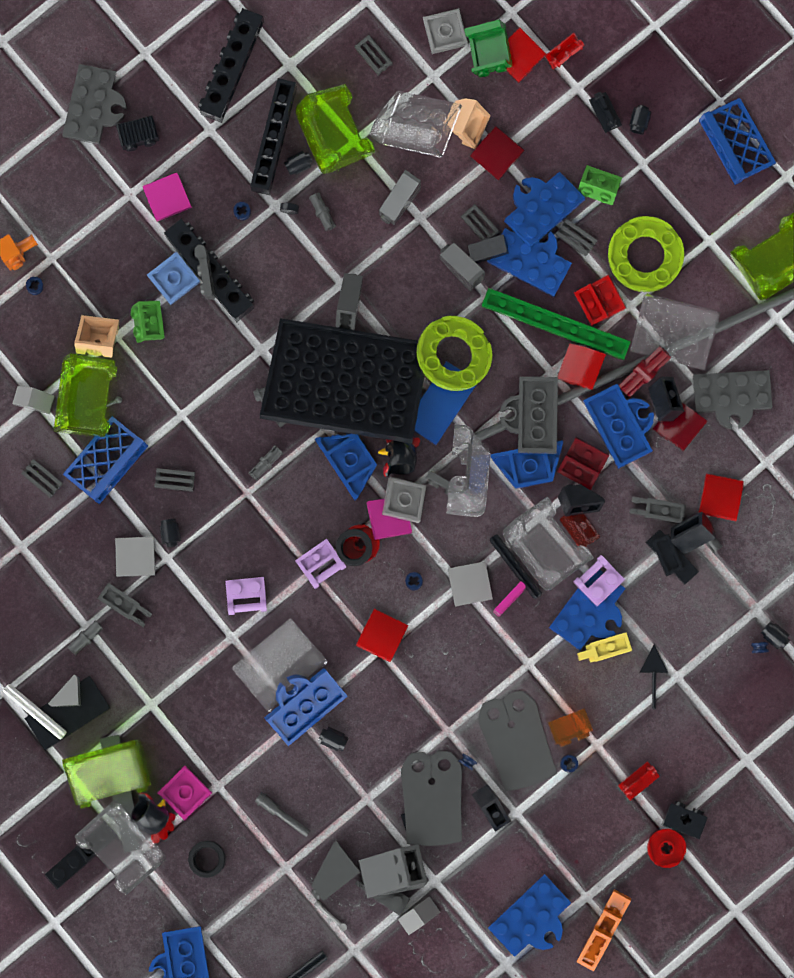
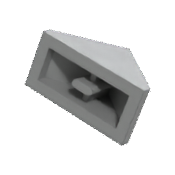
(33, 399)
(68, 695)
(419, 915)

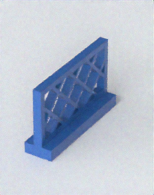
(723, 148)
(119, 466)

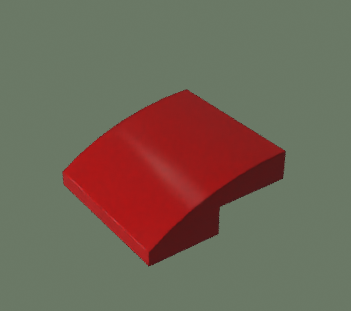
(524, 54)
(600, 300)
(581, 366)
(721, 497)
(382, 635)

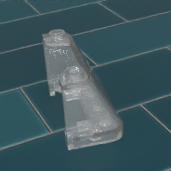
(469, 494)
(545, 546)
(121, 846)

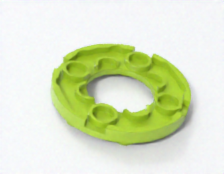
(645, 227)
(472, 335)

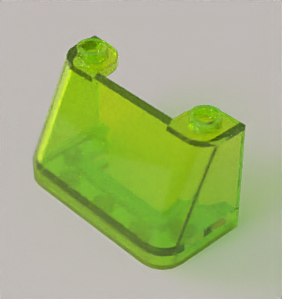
(331, 129)
(770, 263)
(83, 395)
(107, 772)

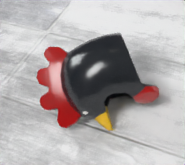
(401, 455)
(152, 818)

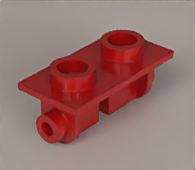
(564, 50)
(638, 780)

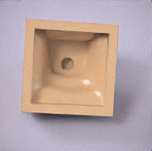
(470, 122)
(96, 336)

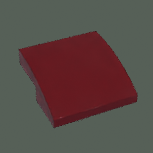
(497, 153)
(682, 429)
(583, 463)

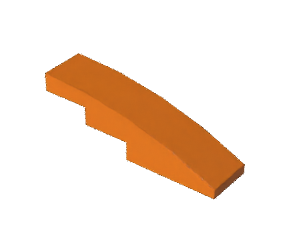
(603, 930)

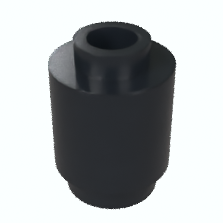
(640, 119)
(298, 163)
(170, 533)
(775, 635)
(333, 739)

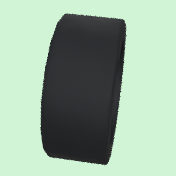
(357, 533)
(192, 859)

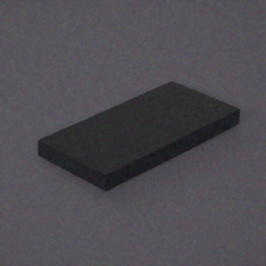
(71, 717)

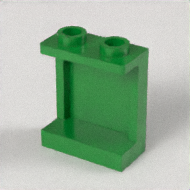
(489, 48)

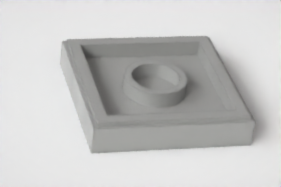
(445, 31)
(404, 499)
(135, 556)
(470, 584)

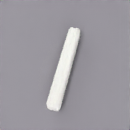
(34, 711)

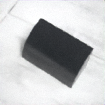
(692, 533)

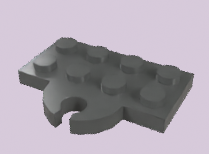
(92, 105)
(732, 395)
(534, 415)

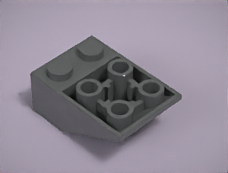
(393, 872)

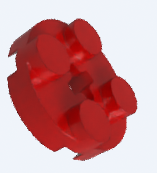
(353, 551)
(675, 854)

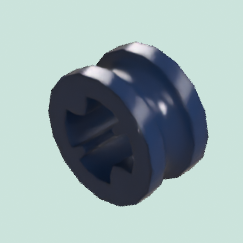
(243, 216)
(32, 291)
(414, 575)
(760, 647)
(468, 761)
(564, 767)

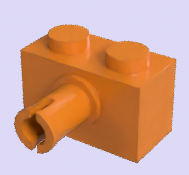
(12, 252)

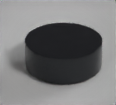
(289, 208)

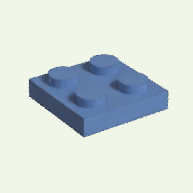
(173, 278)

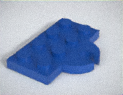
(542, 207)
(534, 265)
(620, 424)
(583, 619)
(304, 704)
(531, 918)
(183, 954)

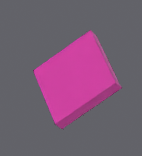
(166, 197)
(383, 525)
(509, 599)
(185, 792)

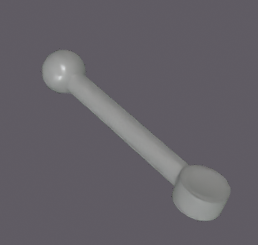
(318, 905)

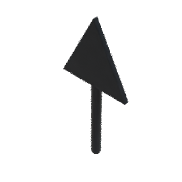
(653, 665)

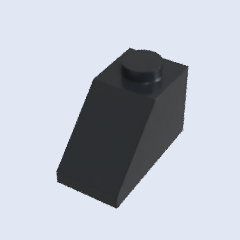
(579, 500)
(491, 807)

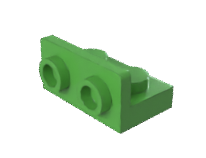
(599, 185)
(147, 321)

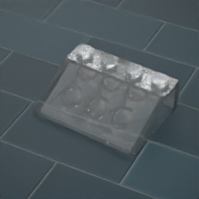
(416, 123)
(678, 327)
(277, 657)

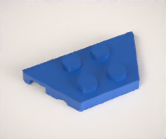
(349, 460)
(527, 468)

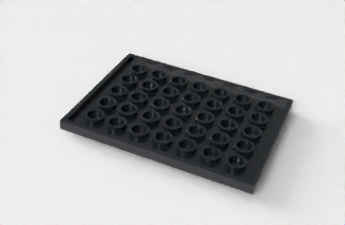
(343, 381)

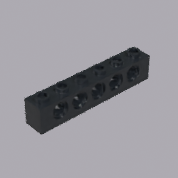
(217, 110)
(273, 136)
(236, 309)

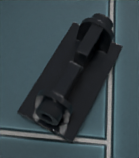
(605, 112)

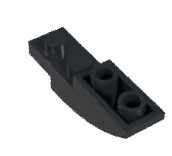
(69, 866)

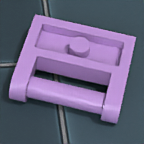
(316, 558)
(603, 585)
(246, 589)

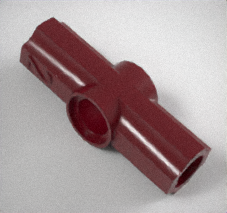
(644, 371)

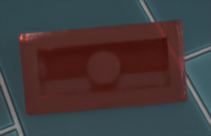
(580, 529)

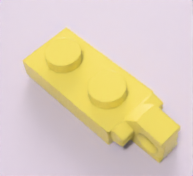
(606, 648)

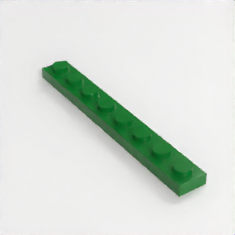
(556, 324)

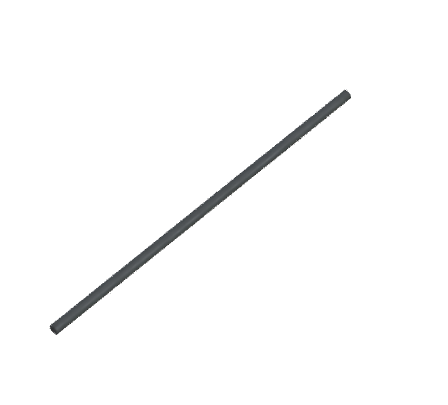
(626, 369)

